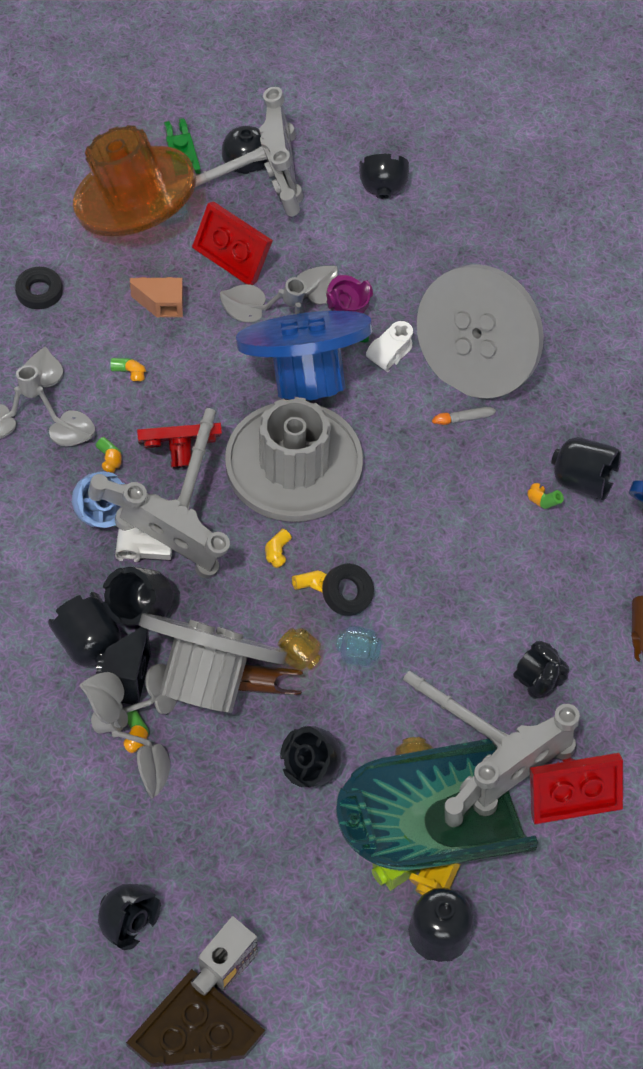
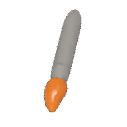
(465, 415)

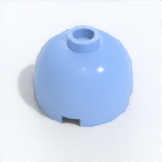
(91, 512)

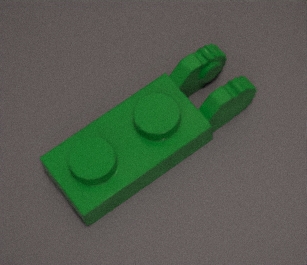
(182, 142)

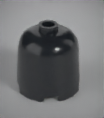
(586, 466)
(135, 592)
(84, 629)
(441, 925)

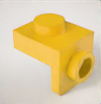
(434, 877)

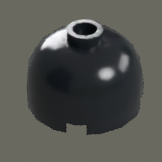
(241, 142)
(384, 175)
(310, 756)
(126, 909)

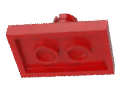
(232, 243)
(179, 440)
(576, 788)

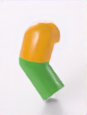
(129, 365)
(113, 455)
(544, 500)
(138, 728)

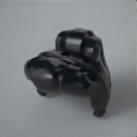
(541, 669)

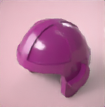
(348, 294)

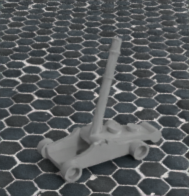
(276, 148)
(169, 519)
(514, 754)

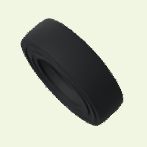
(34, 275)
(364, 586)

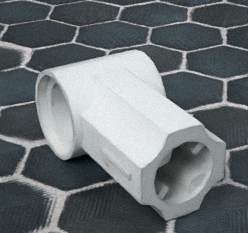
(137, 545)

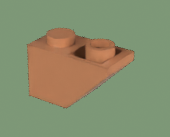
(159, 295)

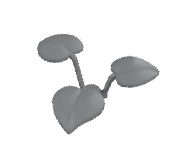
(250, 300)
(40, 372)
(105, 695)

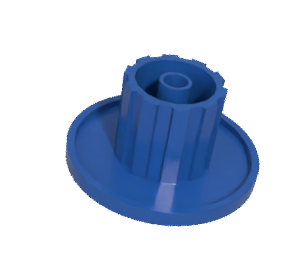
(306, 349)

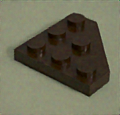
(195, 1029)

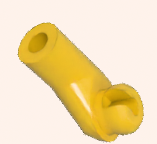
(273, 548)
(311, 579)

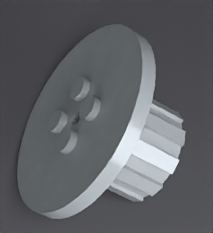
(480, 331)
(293, 460)
(206, 662)

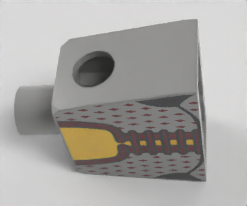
(225, 957)

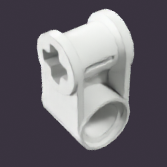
(391, 345)

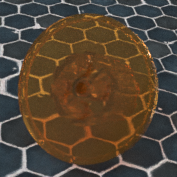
(131, 183)

